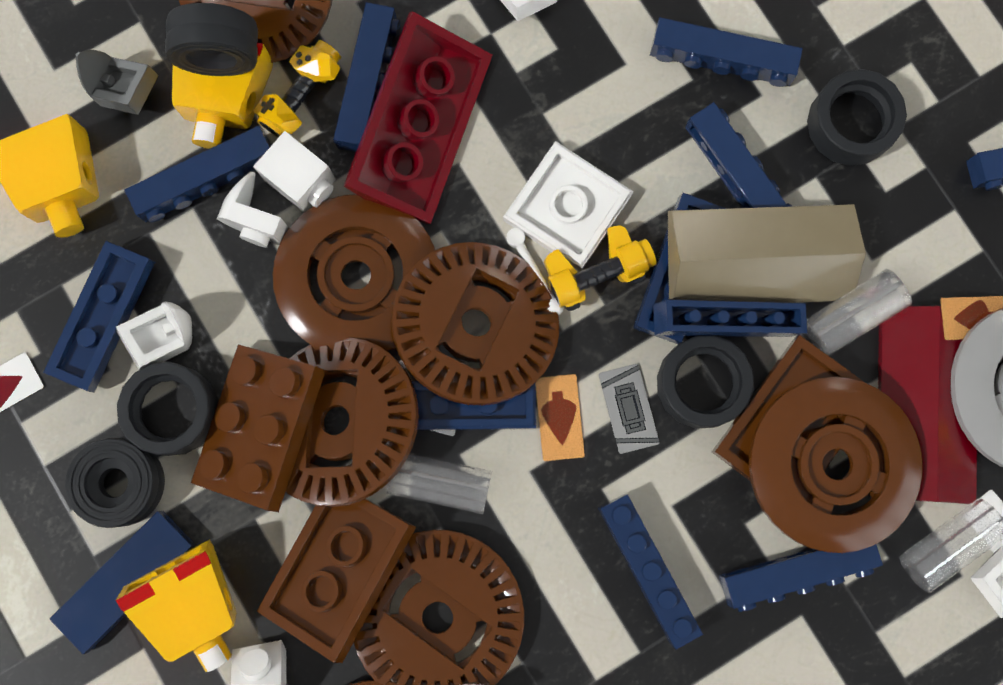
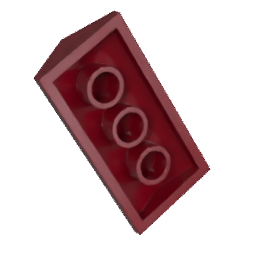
(418, 119)
(917, 376)

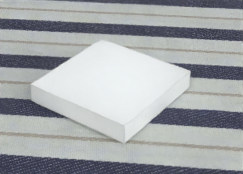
(568, 205)

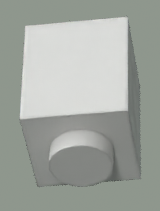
(296, 173)

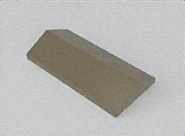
(764, 254)

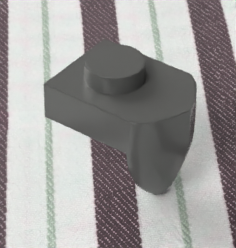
(115, 81)

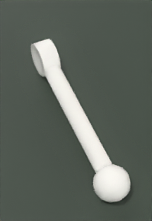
(516, 239)

